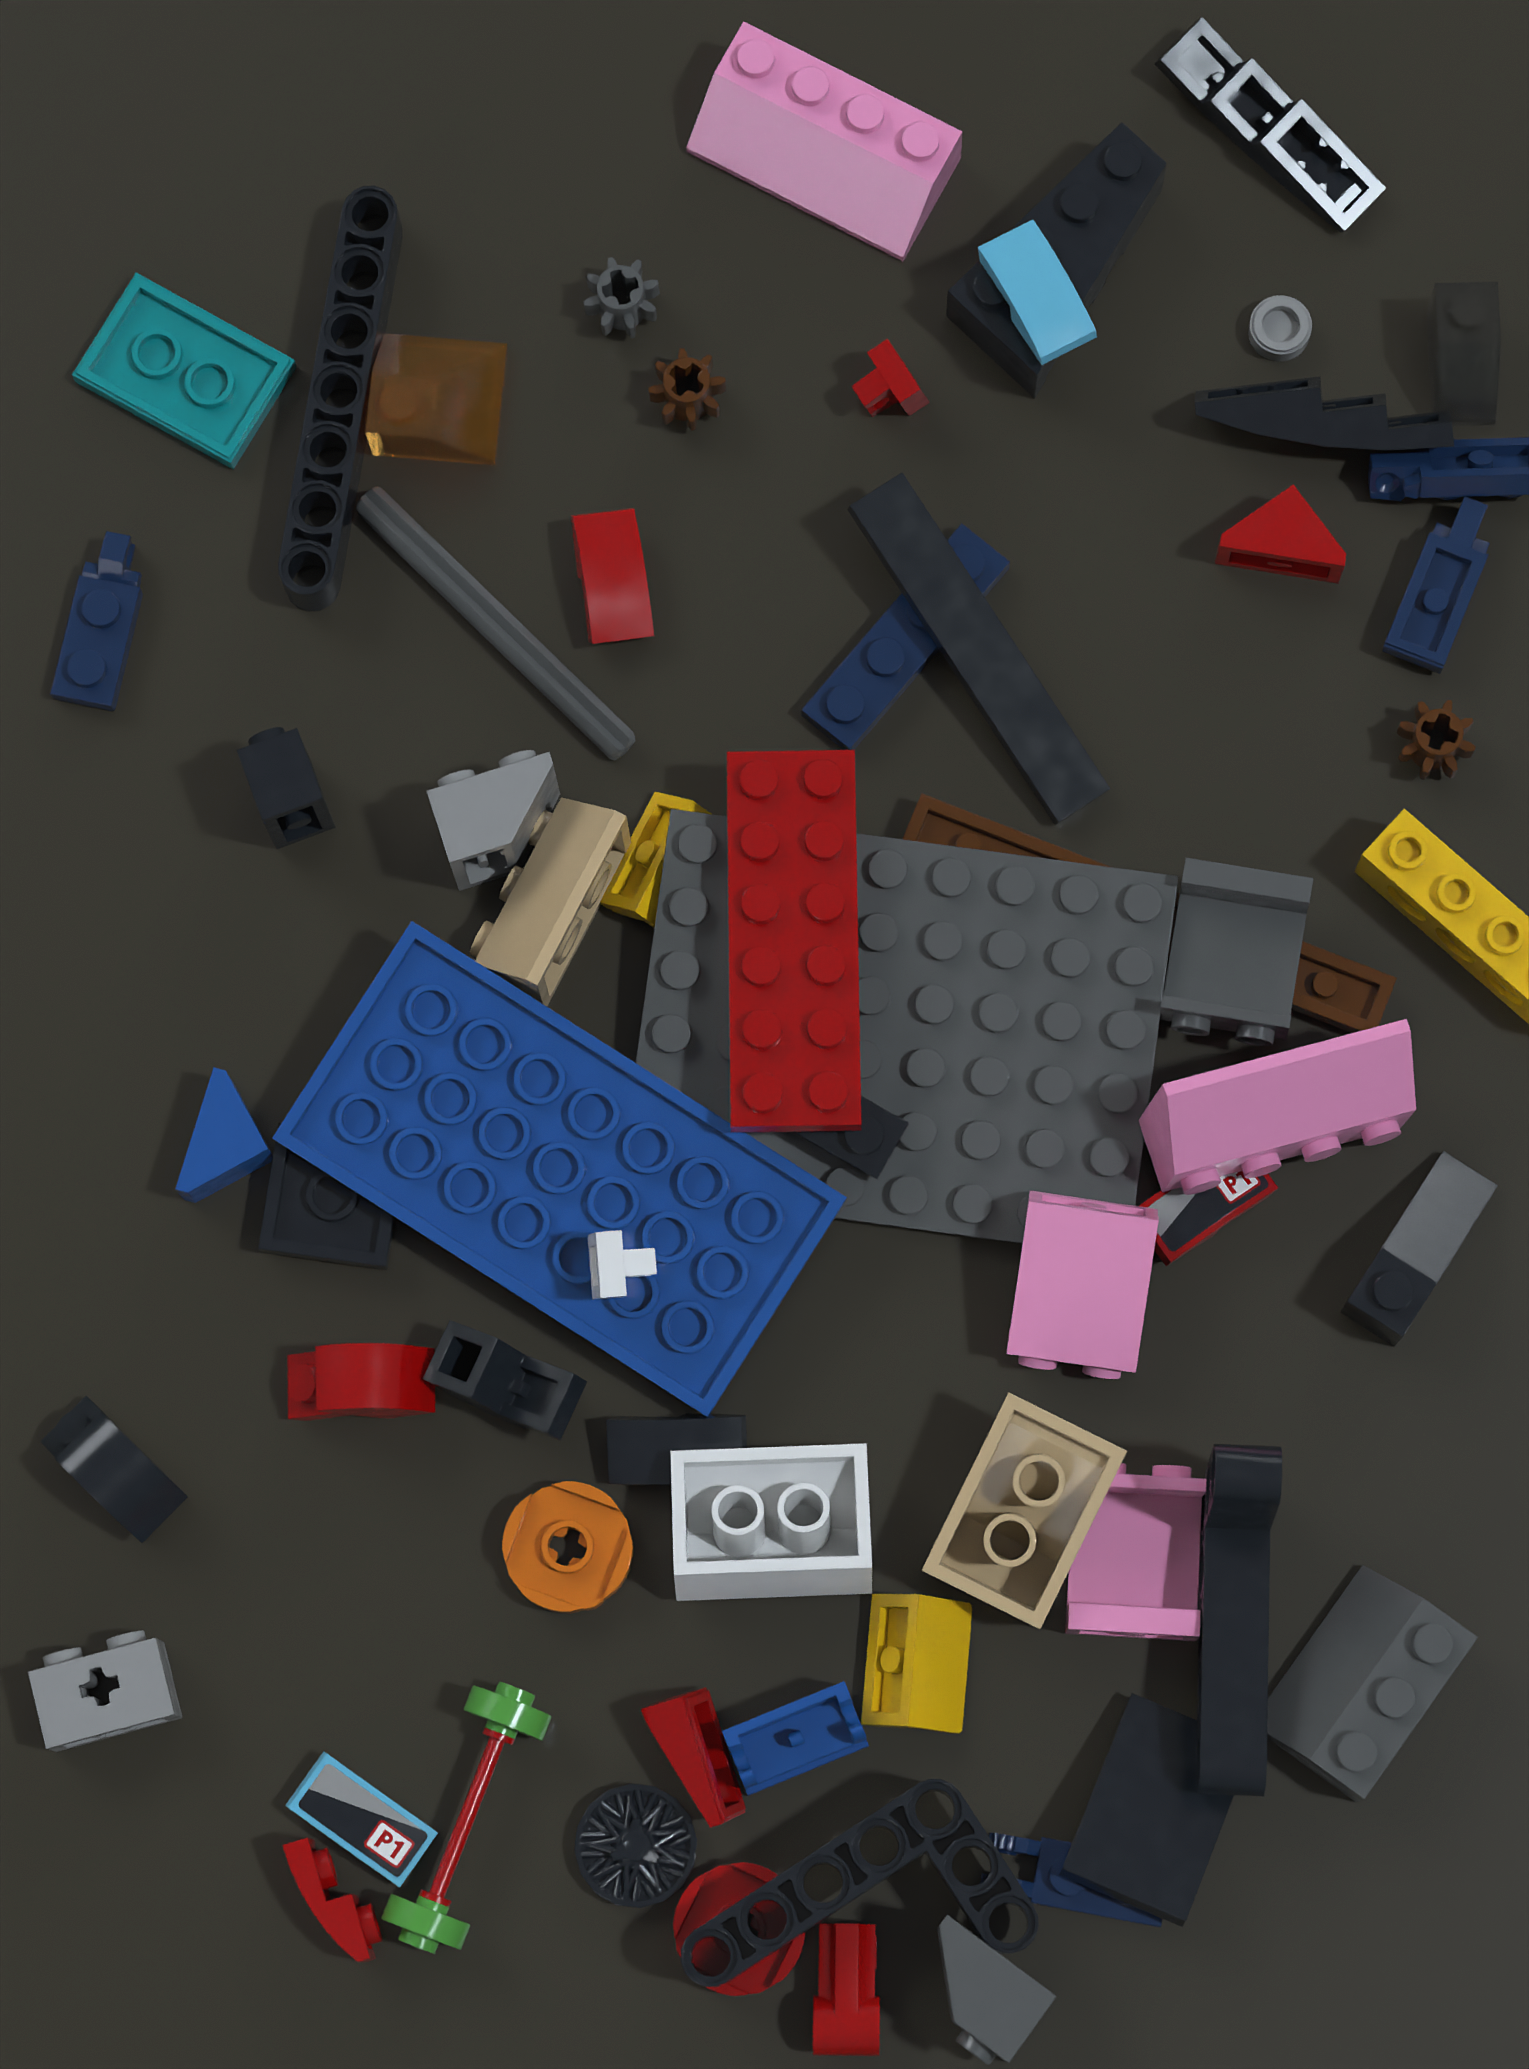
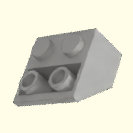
(492, 814)

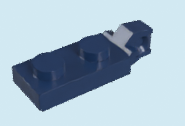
(1449, 473)
(1439, 590)
(100, 628)

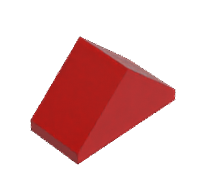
(1283, 540)

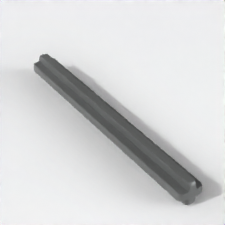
(495, 623)

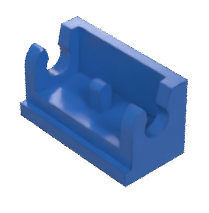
(795, 1738)

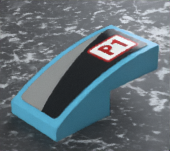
(361, 1819)

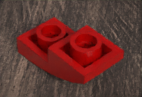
(612, 575)
(344, 1919)

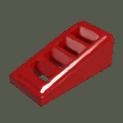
(696, 1748)

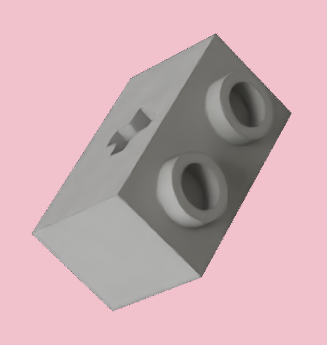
(142, 1701)

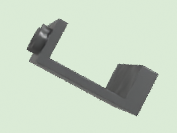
(1235, 951)

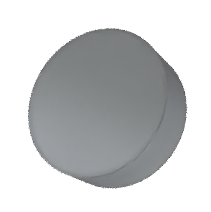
(1280, 328)

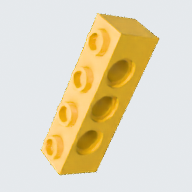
(1452, 906)

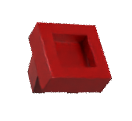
(889, 383)

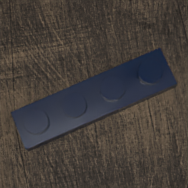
(891, 655)

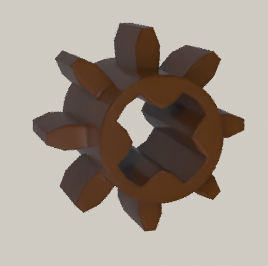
(684, 373)
(1418, 734)

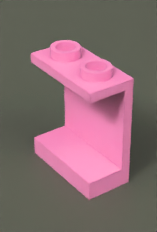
(1082, 1284)
(1140, 1559)

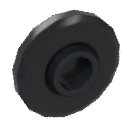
(635, 1845)

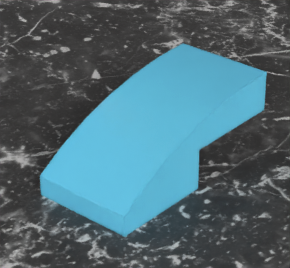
(1038, 292)

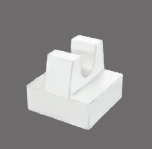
(612, 1264)

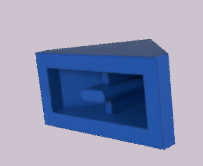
(223, 1142)

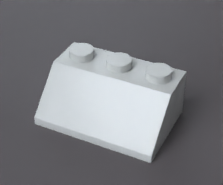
(771, 1522)

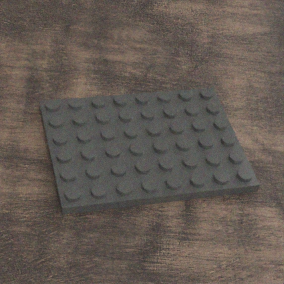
(995, 1017)

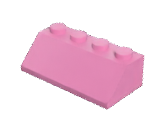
(824, 141)
(1281, 1108)

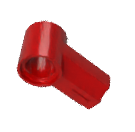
(846, 2003)

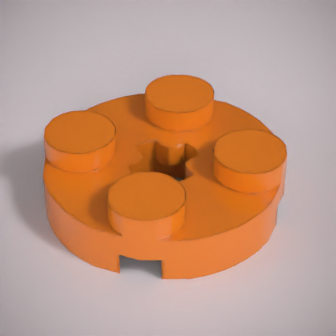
(552, 1513)

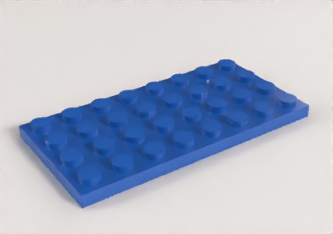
(528, 1135)

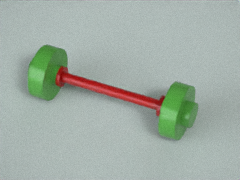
(426, 1921)

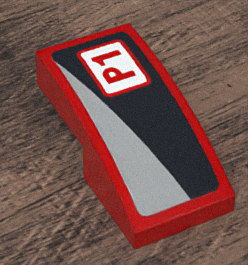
(1194, 1218)

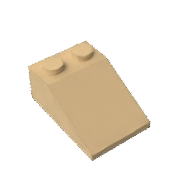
(1024, 1510)

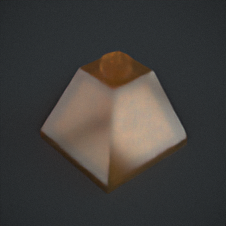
(436, 399)

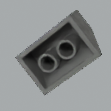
(1364, 1681)

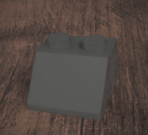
(988, 1995)

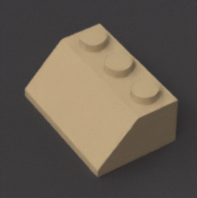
(553, 896)

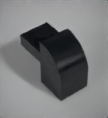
(504, 1381)
(113, 1469)

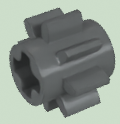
(621, 279)

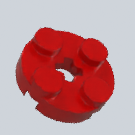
(715, 1893)

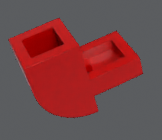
(360, 1381)

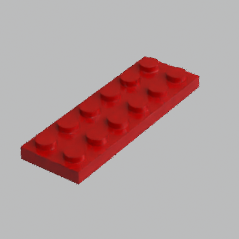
(793, 941)

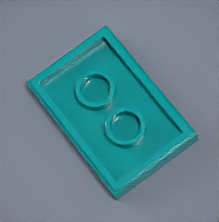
(184, 370)

